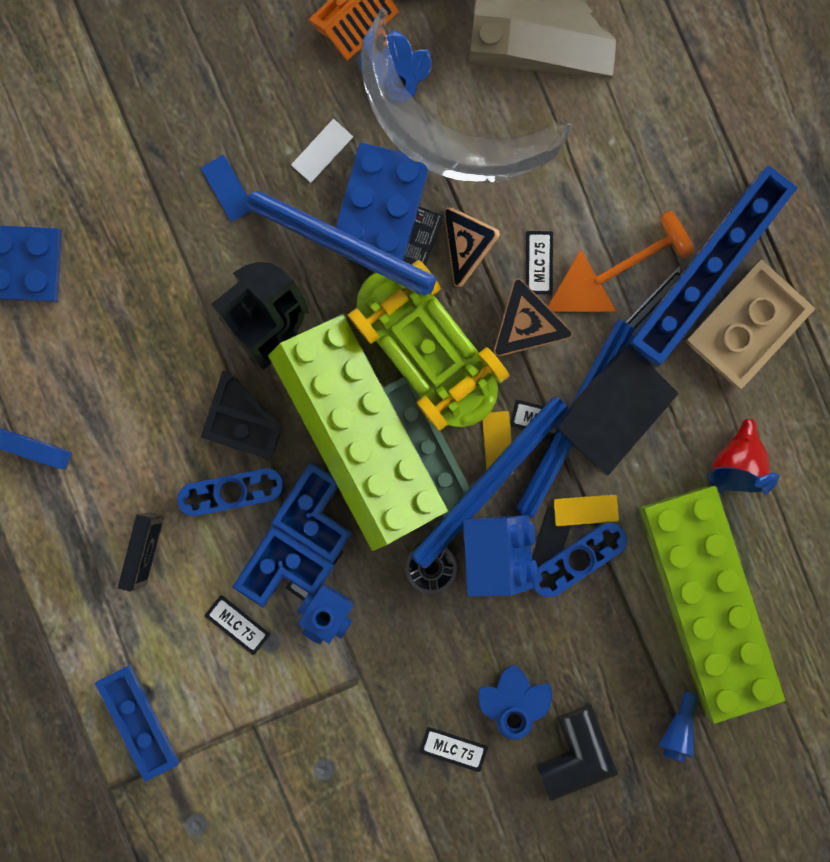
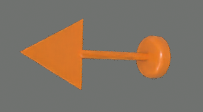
(583, 289)

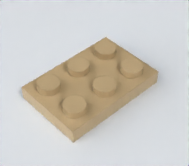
(749, 324)

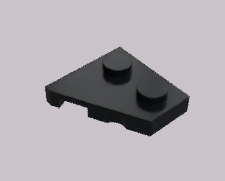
(241, 420)

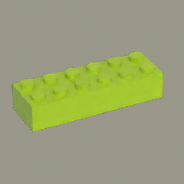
(357, 432)
(711, 604)

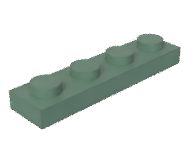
(428, 443)

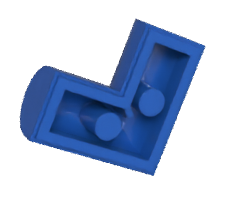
(303, 516)
(279, 558)

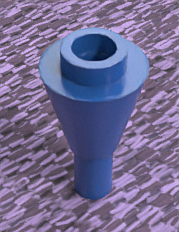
(679, 737)

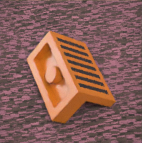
(348, 22)

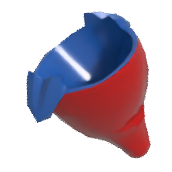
(743, 464)

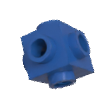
(335, 605)

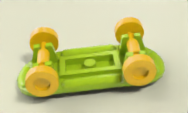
(429, 351)

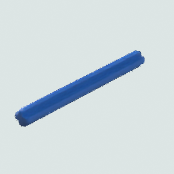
(342, 243)
(560, 445)
(489, 482)

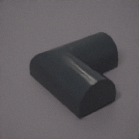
(587, 760)

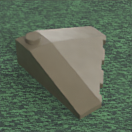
(541, 37)

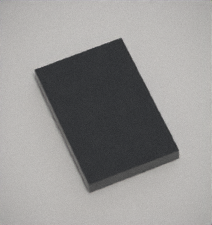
(616, 409)

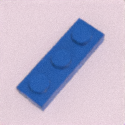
(137, 723)

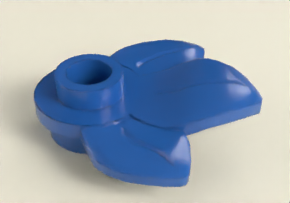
(410, 66)
(515, 697)

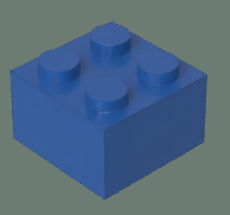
(499, 555)

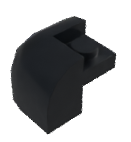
(261, 309)

